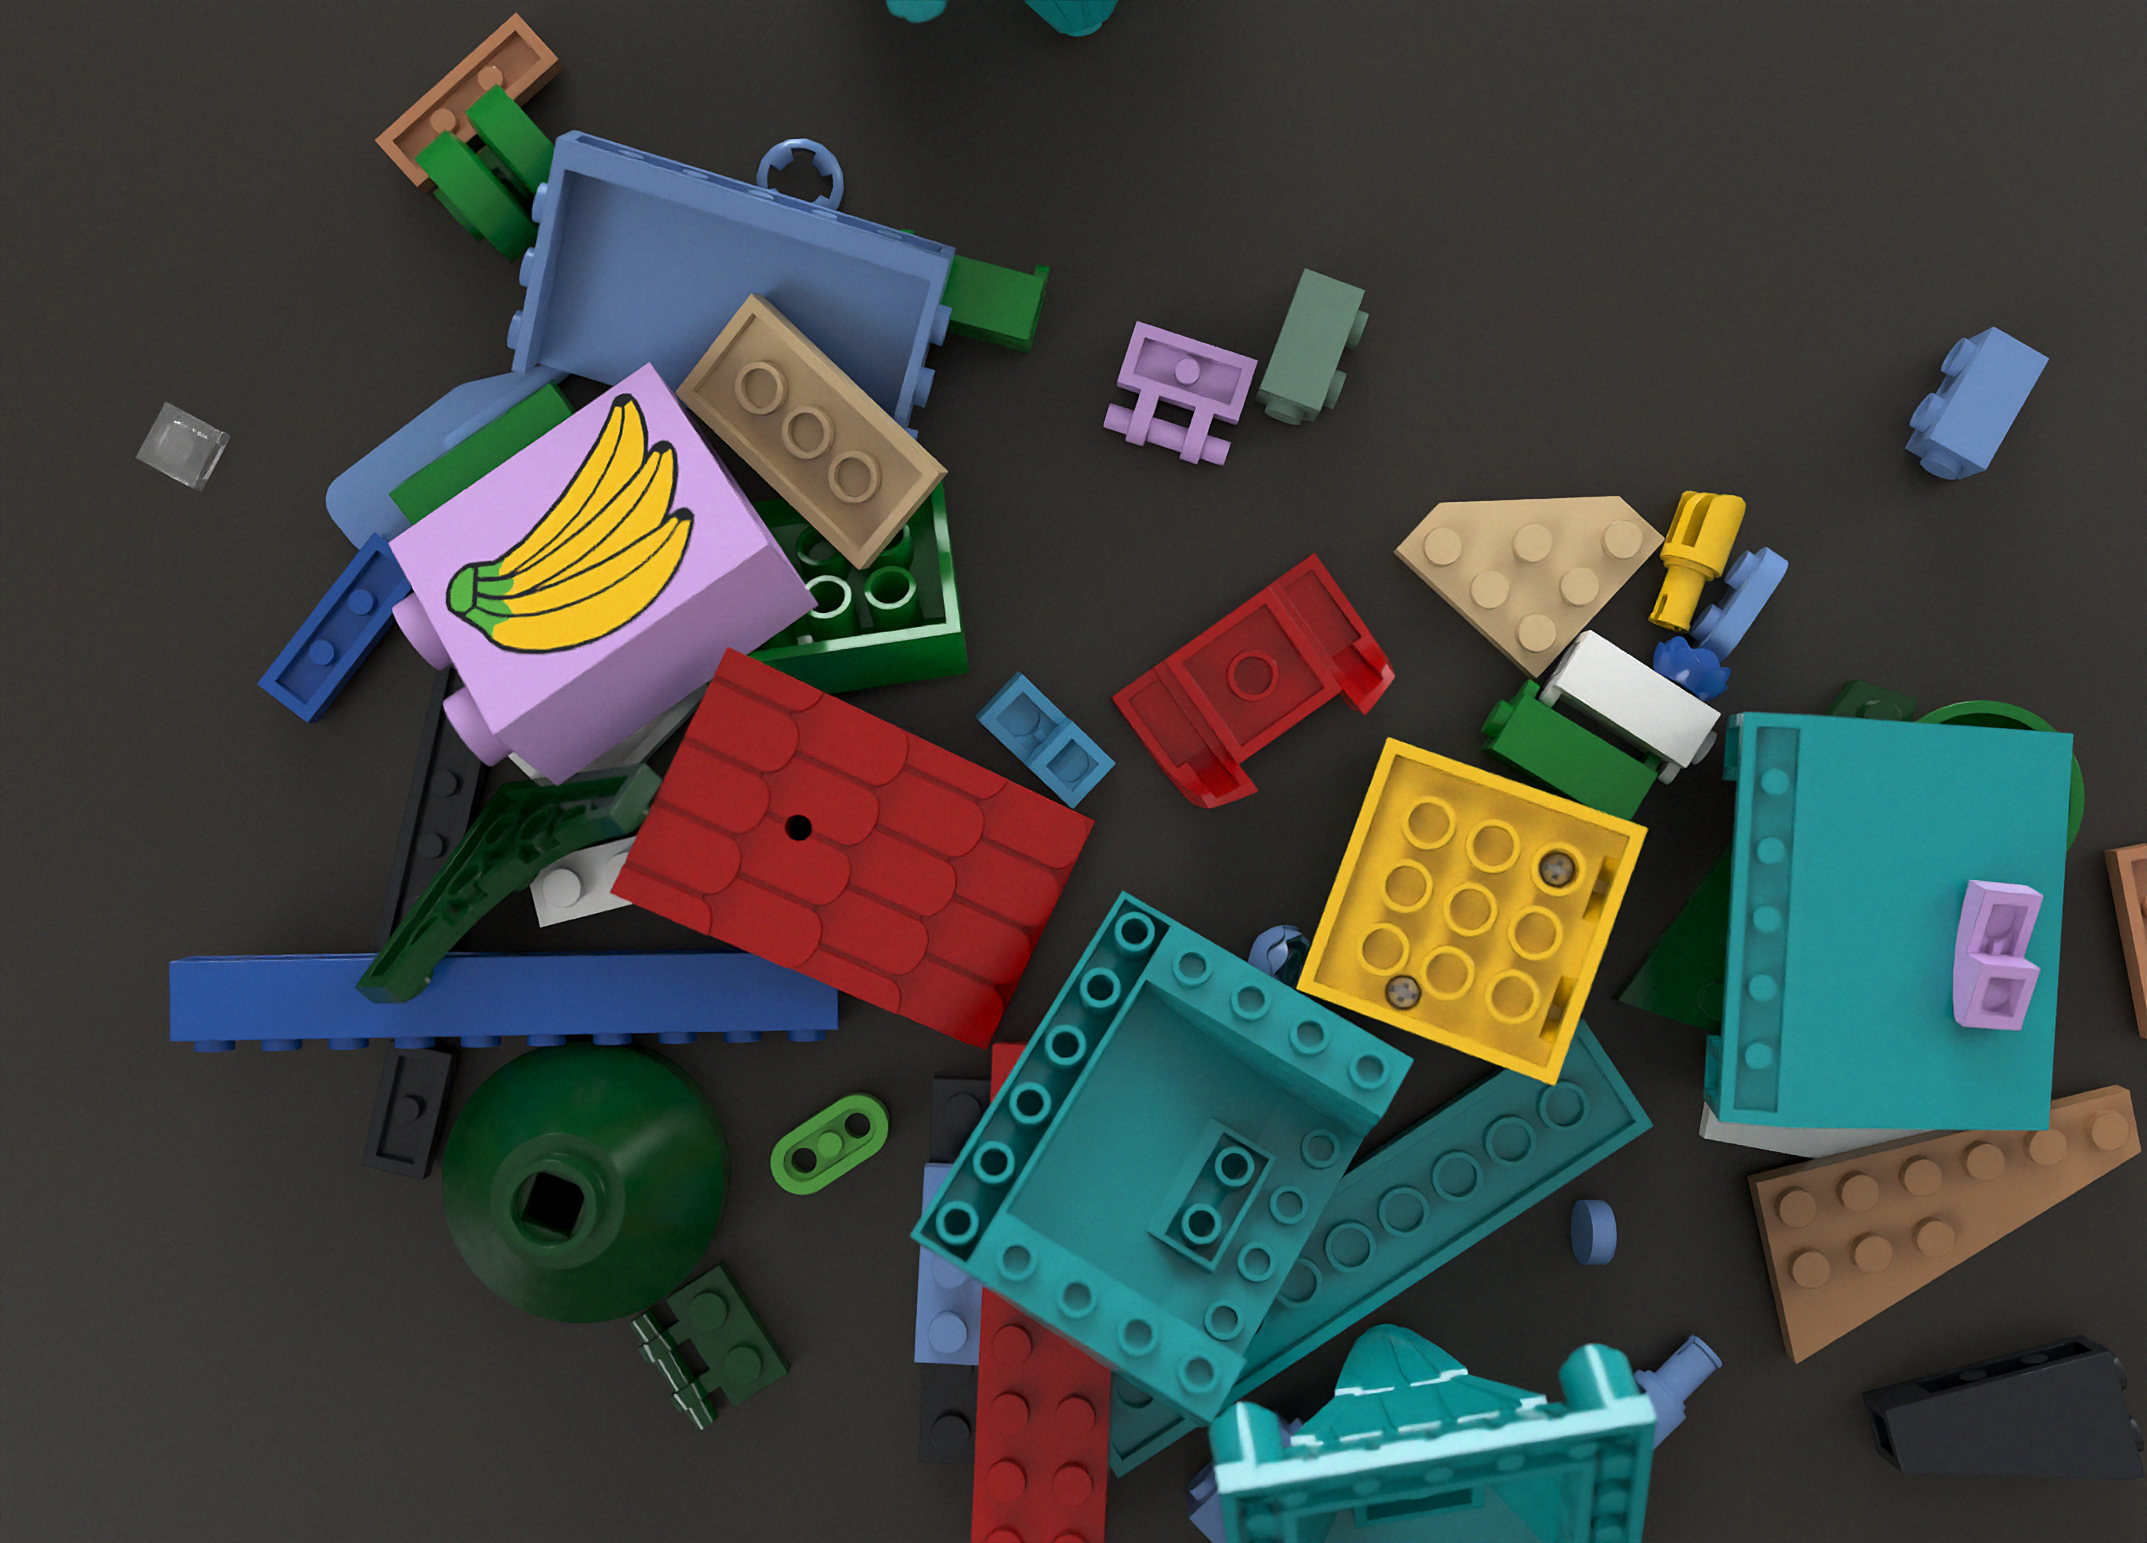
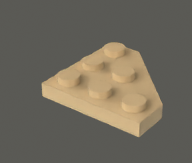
(1529, 567)

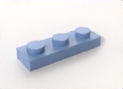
(946, 1299)

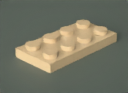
(810, 431)

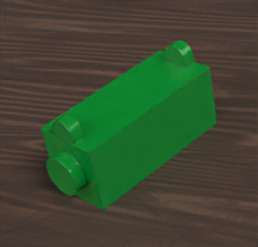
(994, 302)
(1566, 756)

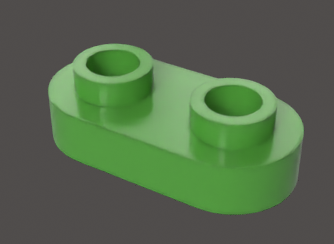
(832, 1143)

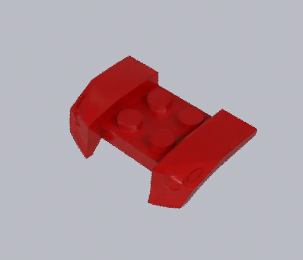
(1253, 682)

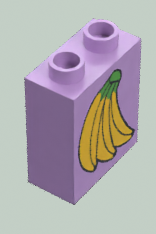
(592, 581)

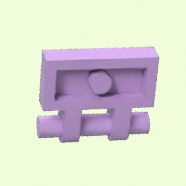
(1187, 376)

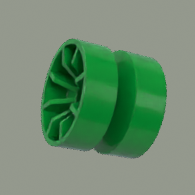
(490, 185)

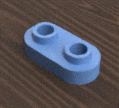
(1751, 585)

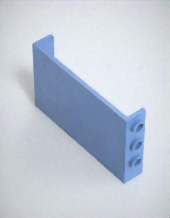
(660, 256)

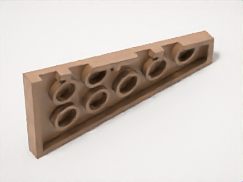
(1894, 1215)

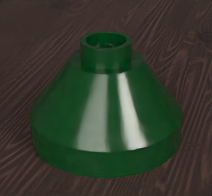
(634, 1142)

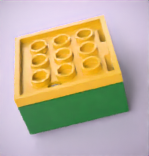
(1472, 910)

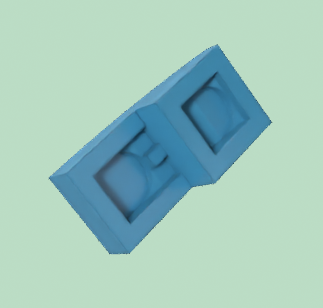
(1045, 740)

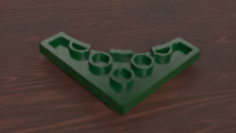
(503, 853)

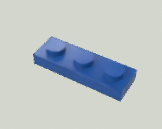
(339, 632)

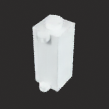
(1632, 703)

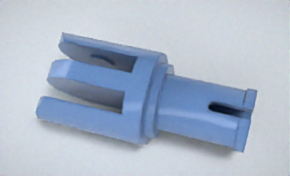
(1676, 1382)

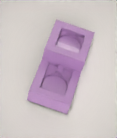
(1989, 968)

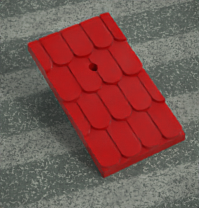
(917, 864)

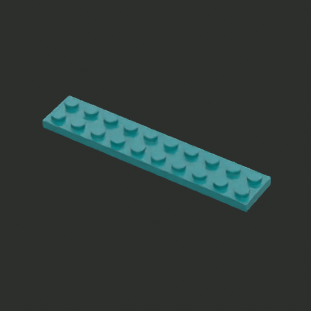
(1415, 1210)

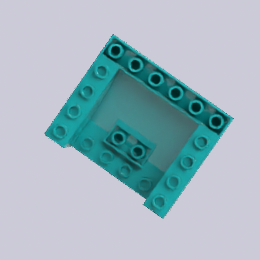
(1850, 916)
(1161, 1156)

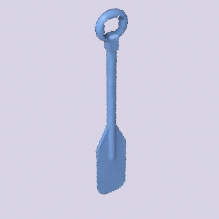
(360, 496)

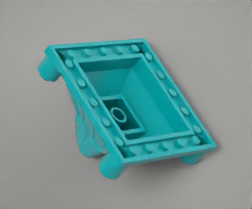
(1442, 1455)

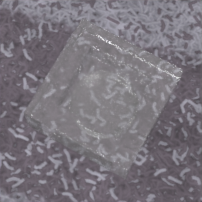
(183, 446)

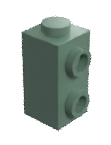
(1308, 349)

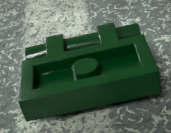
(726, 1334)

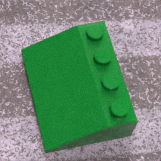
(871, 623)

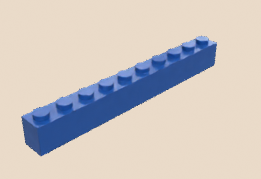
(498, 996)

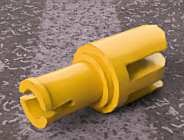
(1695, 553)

